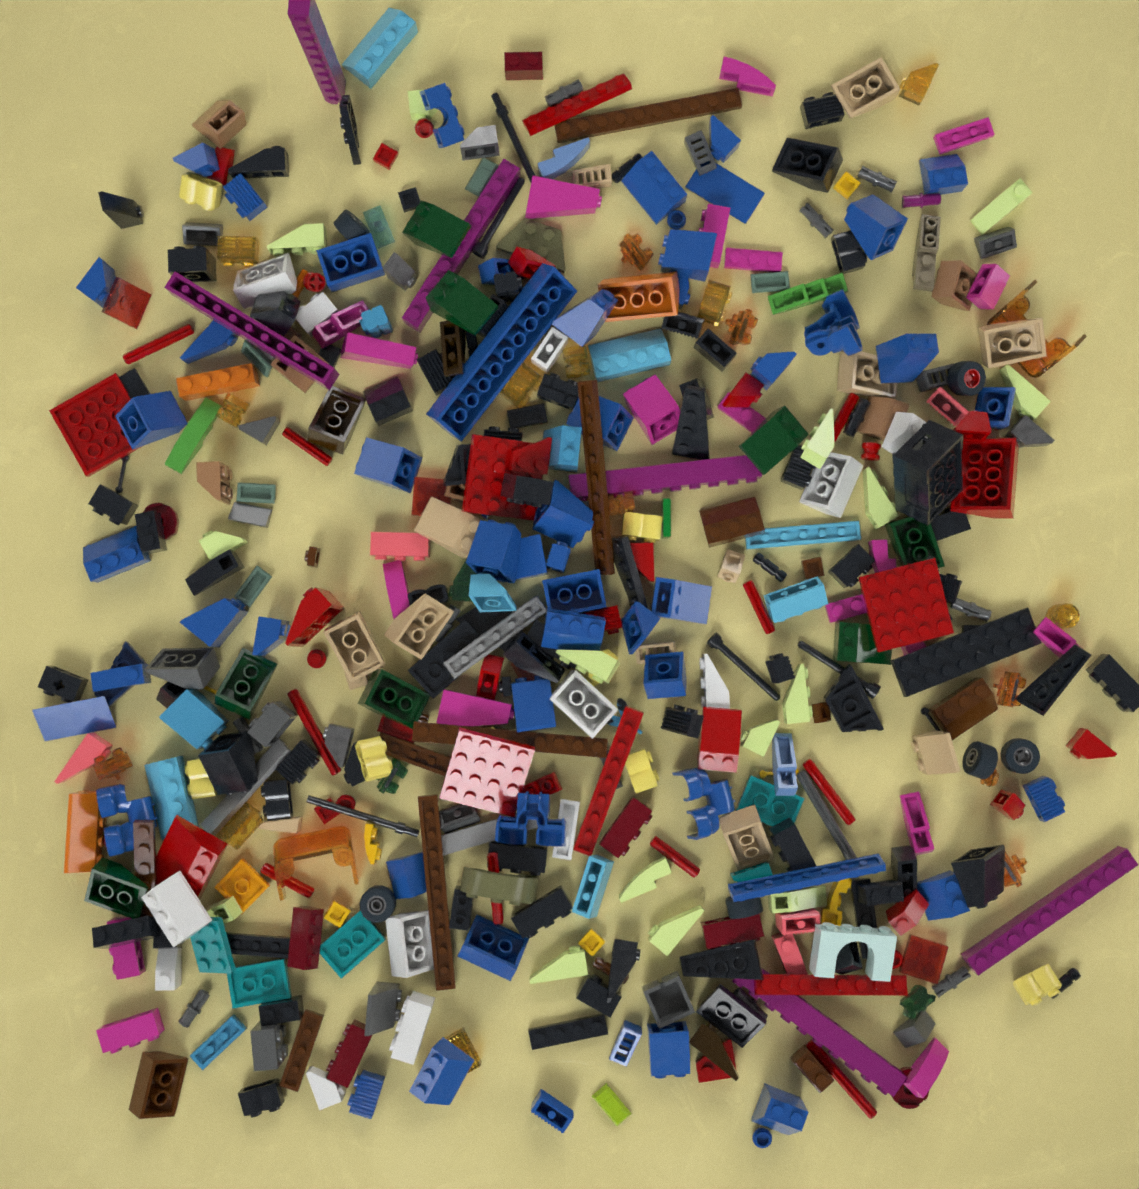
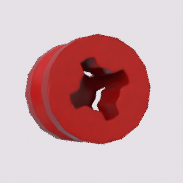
(318, 282)
(870, 451)

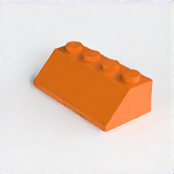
(643, 296)
(83, 832)

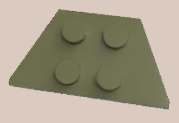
(536, 237)

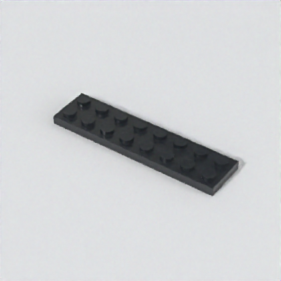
(965, 652)

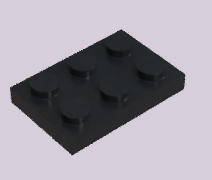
(731, 1015)

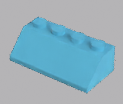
(381, 46)
(629, 355)
(170, 793)

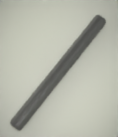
(825, 815)

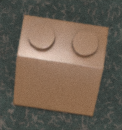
(953, 284)
(880, 416)

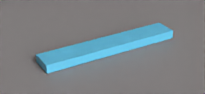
(805, 535)

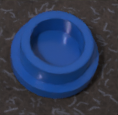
(676, 220)
(762, 1137)

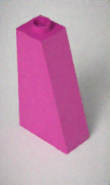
(560, 198)
(378, 351)
(472, 710)

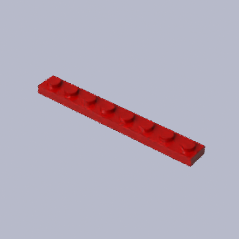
(608, 780)
(838, 986)

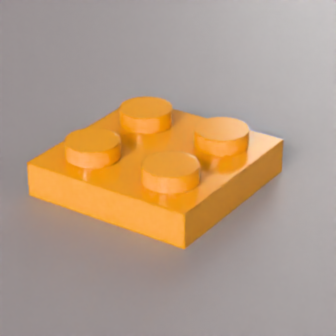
(243, 884)

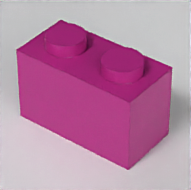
(988, 286)

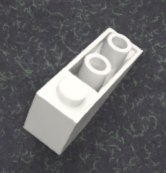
(715, 690)

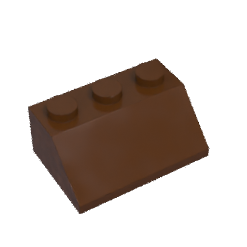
(732, 522)
(964, 707)
(157, 1085)

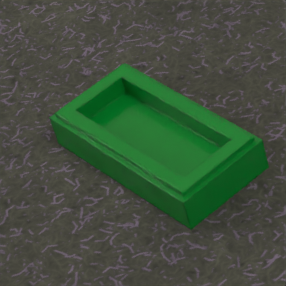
(666, 521)

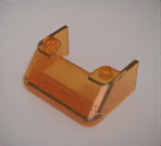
(1055, 349)
(313, 844)

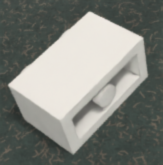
(315, 312)
(549, 350)

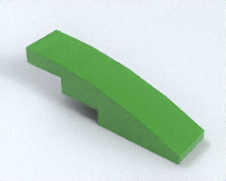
(806, 294)
(192, 436)

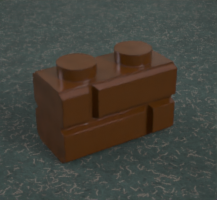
(812, 1069)

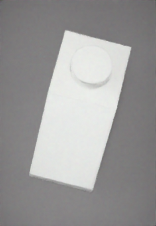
(324, 1090)

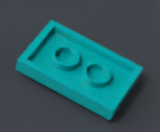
(770, 808)
(351, 944)
(213, 948)
(259, 983)

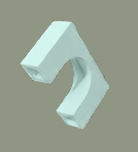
(831, 938)

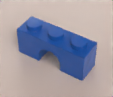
(450, 130)

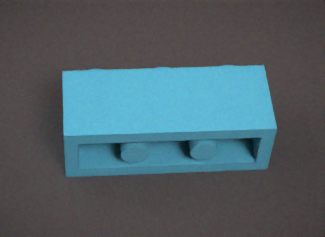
(796, 599)
(592, 886)

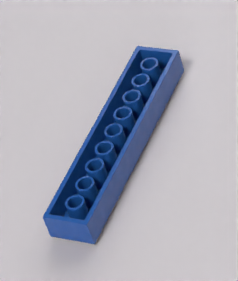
(502, 351)

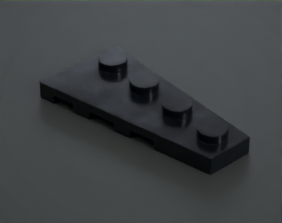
(692, 427)
(627, 570)
(1049, 685)
(727, 962)

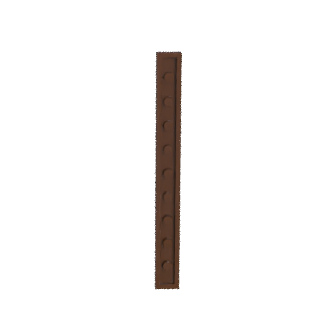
(648, 115)
(596, 476)
(541, 741)
(436, 892)

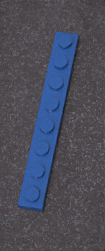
(806, 877)

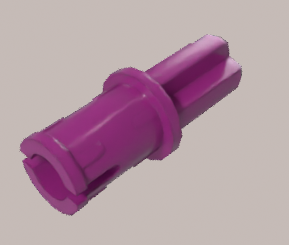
(921, 200)

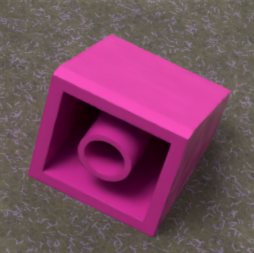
(653, 408)

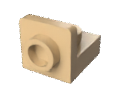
(731, 566)

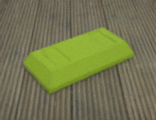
(611, 1104)

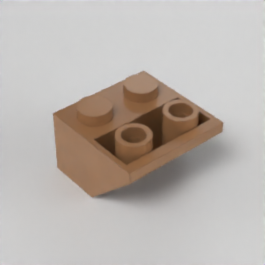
(221, 122)
(292, 375)
(215, 479)

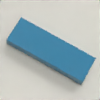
(218, 1042)

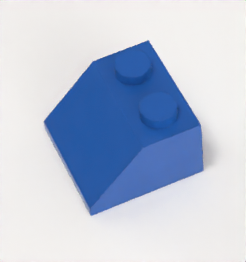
(943, 174)
(98, 282)
(770, 367)
(269, 635)
(665, 675)
(943, 896)

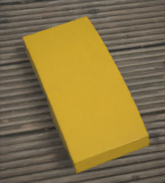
(372, 848)
(834, 898)

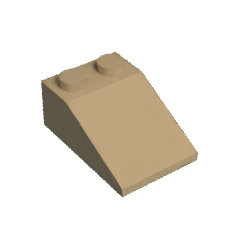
(866, 89)
(1012, 342)
(861, 376)
(448, 527)
(419, 625)
(354, 646)
(935, 753)
(746, 837)

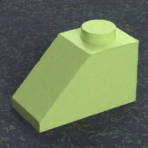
(417, 108)
(217, 543)
(759, 737)

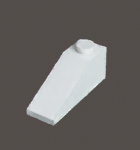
(168, 969)

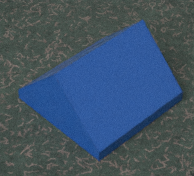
(998, 405)
(637, 625)
(407, 876)

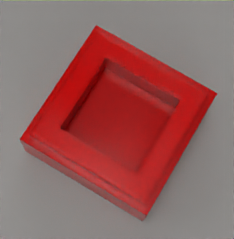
(385, 156)
(325, 814)

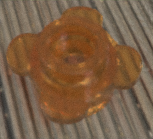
(992, 780)

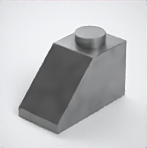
(480, 144)
(400, 272)
(1029, 434)
(338, 742)

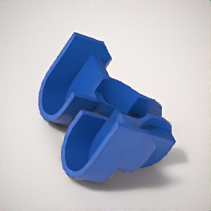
(835, 329)
(717, 796)
(113, 801)
(531, 807)

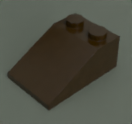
(336, 420)

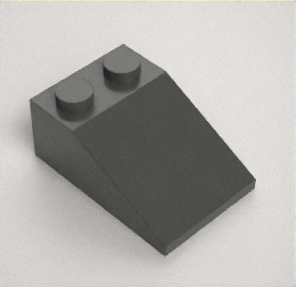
(185, 666)
(382, 1007)

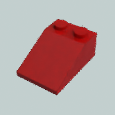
(719, 739)

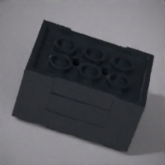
(930, 476)

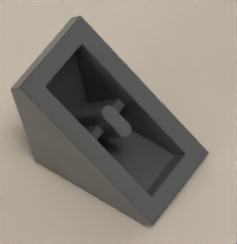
(261, 429)
(916, 1030)

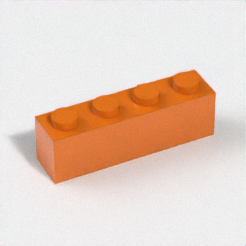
(218, 382)

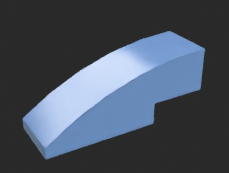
(563, 159)
(784, 765)

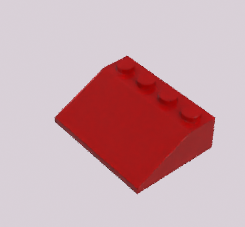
(988, 478)
(313, 614)
(191, 852)

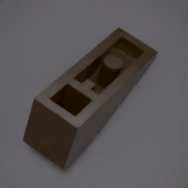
(453, 348)
(712, 1046)

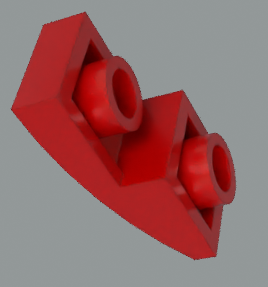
(225, 160)
(547, 784)

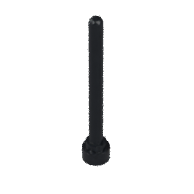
(480, 249)
(717, 643)
(870, 688)

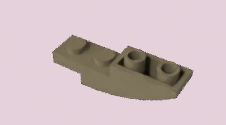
(925, 253)

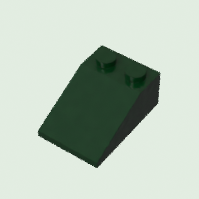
(436, 229)
(460, 303)
(773, 439)
(913, 541)
(856, 644)
(245, 684)
(393, 698)
(116, 889)

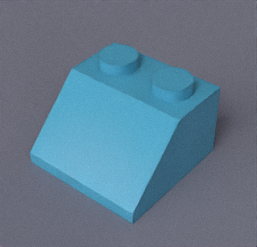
(489, 594)

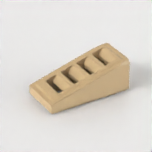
(607, 182)
(639, 654)
(290, 825)

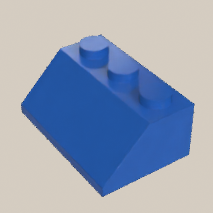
(654, 187)
(350, 262)
(113, 555)
(575, 592)
(572, 631)
(493, 947)
(441, 1074)

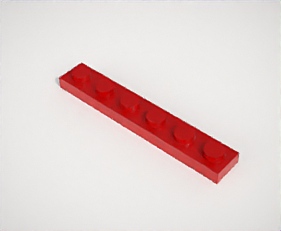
(577, 104)

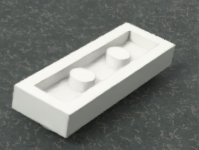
(568, 810)

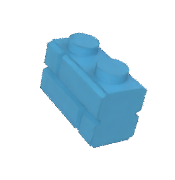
(375, 322)

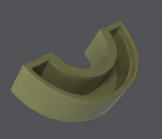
(499, 886)

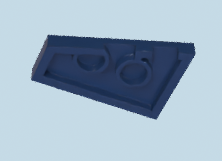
(127, 657)

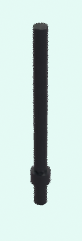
(502, 113)
(399, 827)

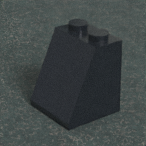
(230, 763)
(981, 875)

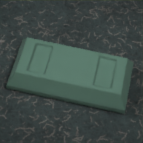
(481, 176)
(770, 282)
(257, 358)
(256, 493)
(253, 586)

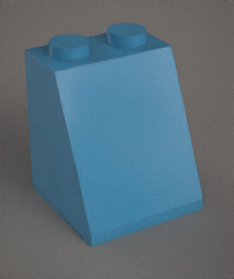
(564, 447)
(194, 718)

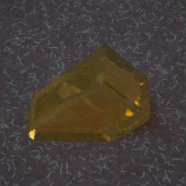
(917, 84)

